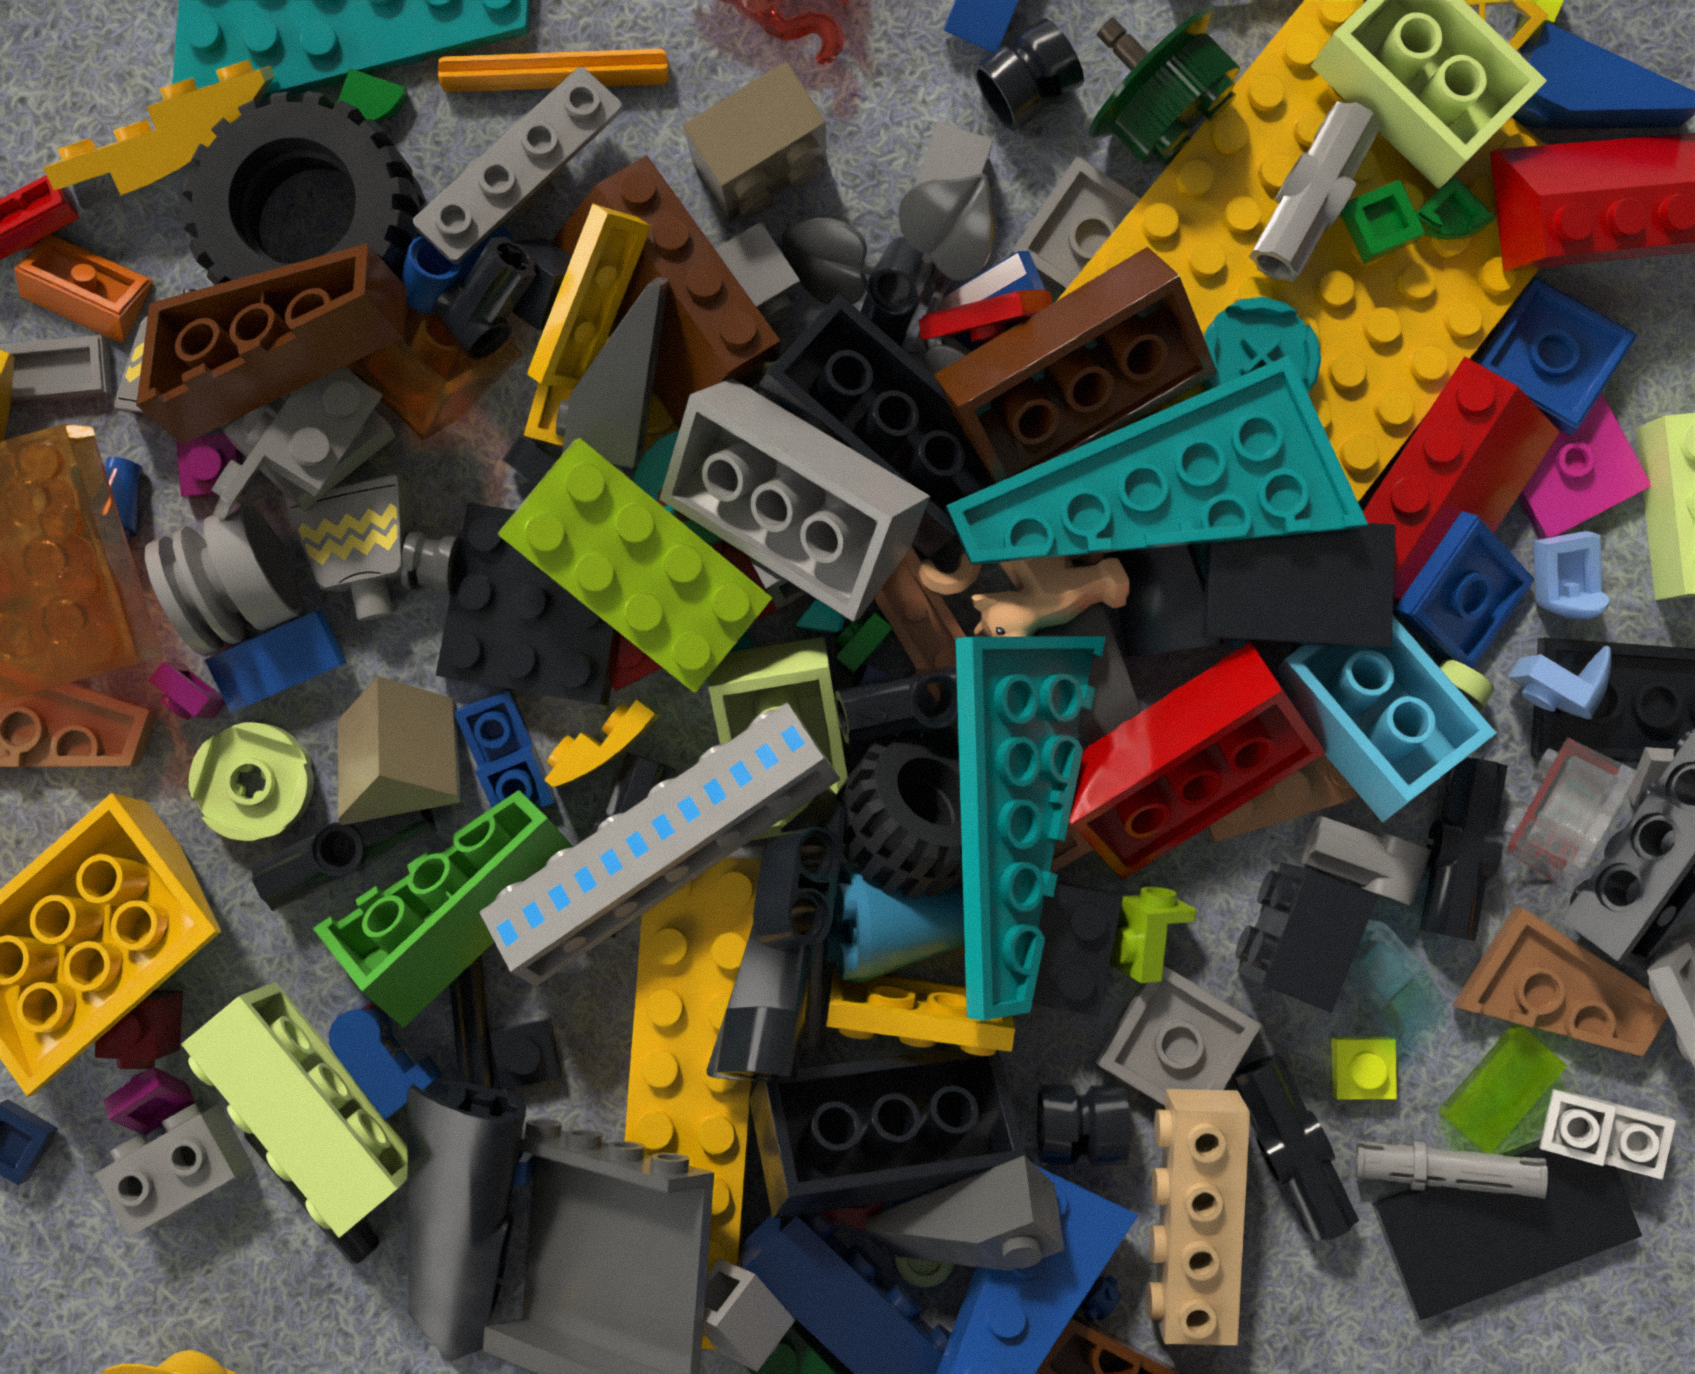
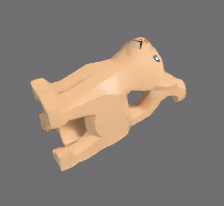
(1047, 594)

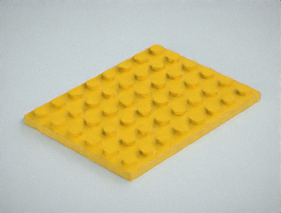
(1383, 326)

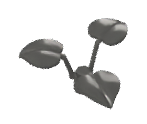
(938, 217)

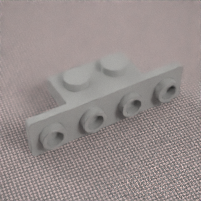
(517, 165)
(303, 437)

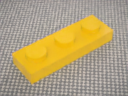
(588, 297)

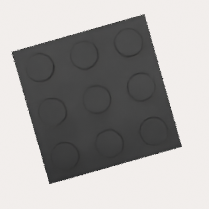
(518, 625)

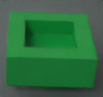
(1382, 221)
(860, 641)

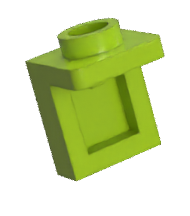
(1143, 932)

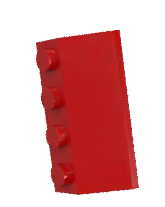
(1595, 201)
(1464, 456)
(1189, 761)

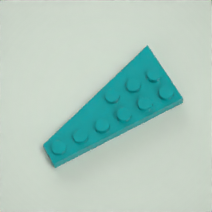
(319, 40)
(1202, 471)
(1017, 790)

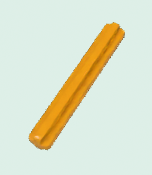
(550, 69)

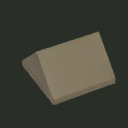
(396, 752)

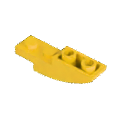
(180, 125)

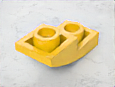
(586, 755)

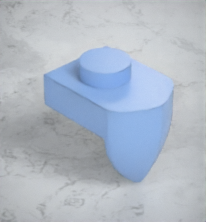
(1570, 575)
(1555, 687)

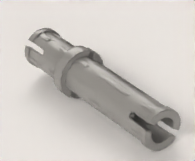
(1448, 1168)

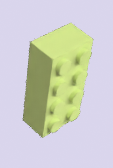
(300, 1106)

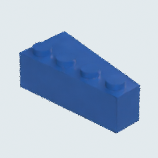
(1019, 1313)

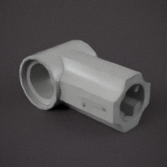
(1378, 863)

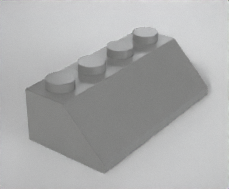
(791, 496)

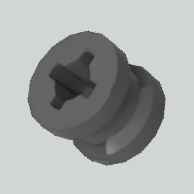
(429, 562)

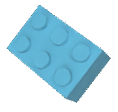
(1383, 716)

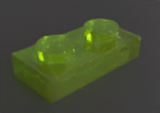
(1502, 1088)

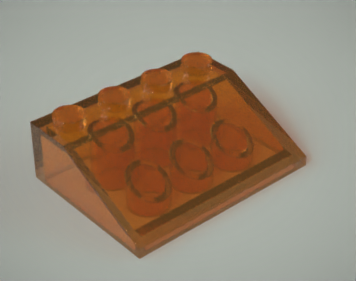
(64, 567)

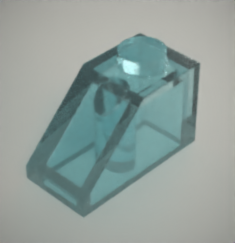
(1393, 983)

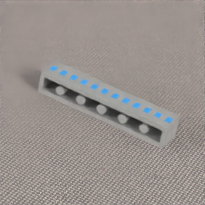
(658, 845)

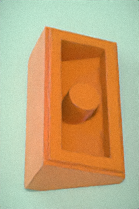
(82, 286)

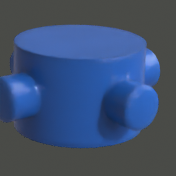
(1101, 1299)

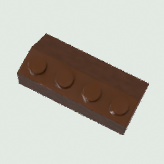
(708, 319)
(1079, 367)

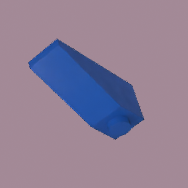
(1597, 88)

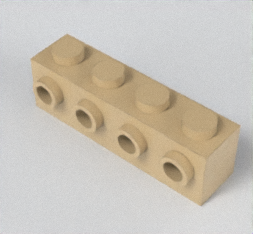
(1200, 1216)

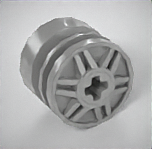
(222, 579)

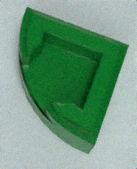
(373, 96)
(1454, 212)

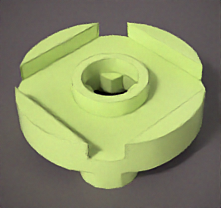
(223, 799)

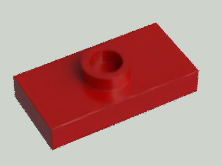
(33, 214)
(985, 317)

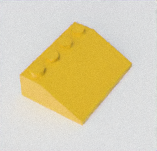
(93, 935)

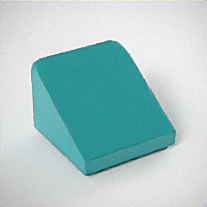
(822, 619)

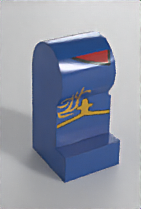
(376, 1060)

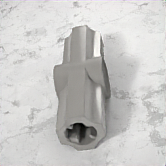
(1315, 191)

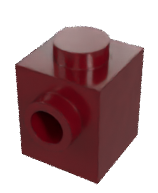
(145, 1032)

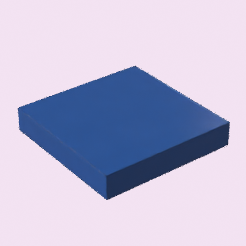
(1557, 352)
(1465, 591)

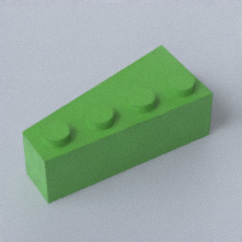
(428, 925)

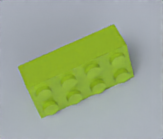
(635, 565)

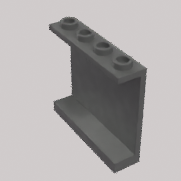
(610, 1259)

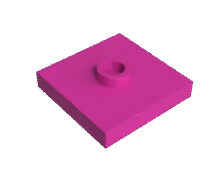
(1583, 474)

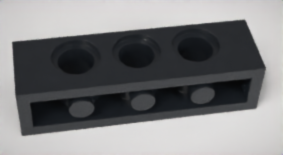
(1666, 881)

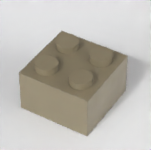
(758, 142)

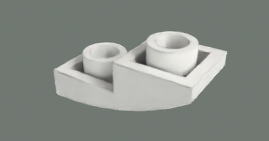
(1607, 1133)

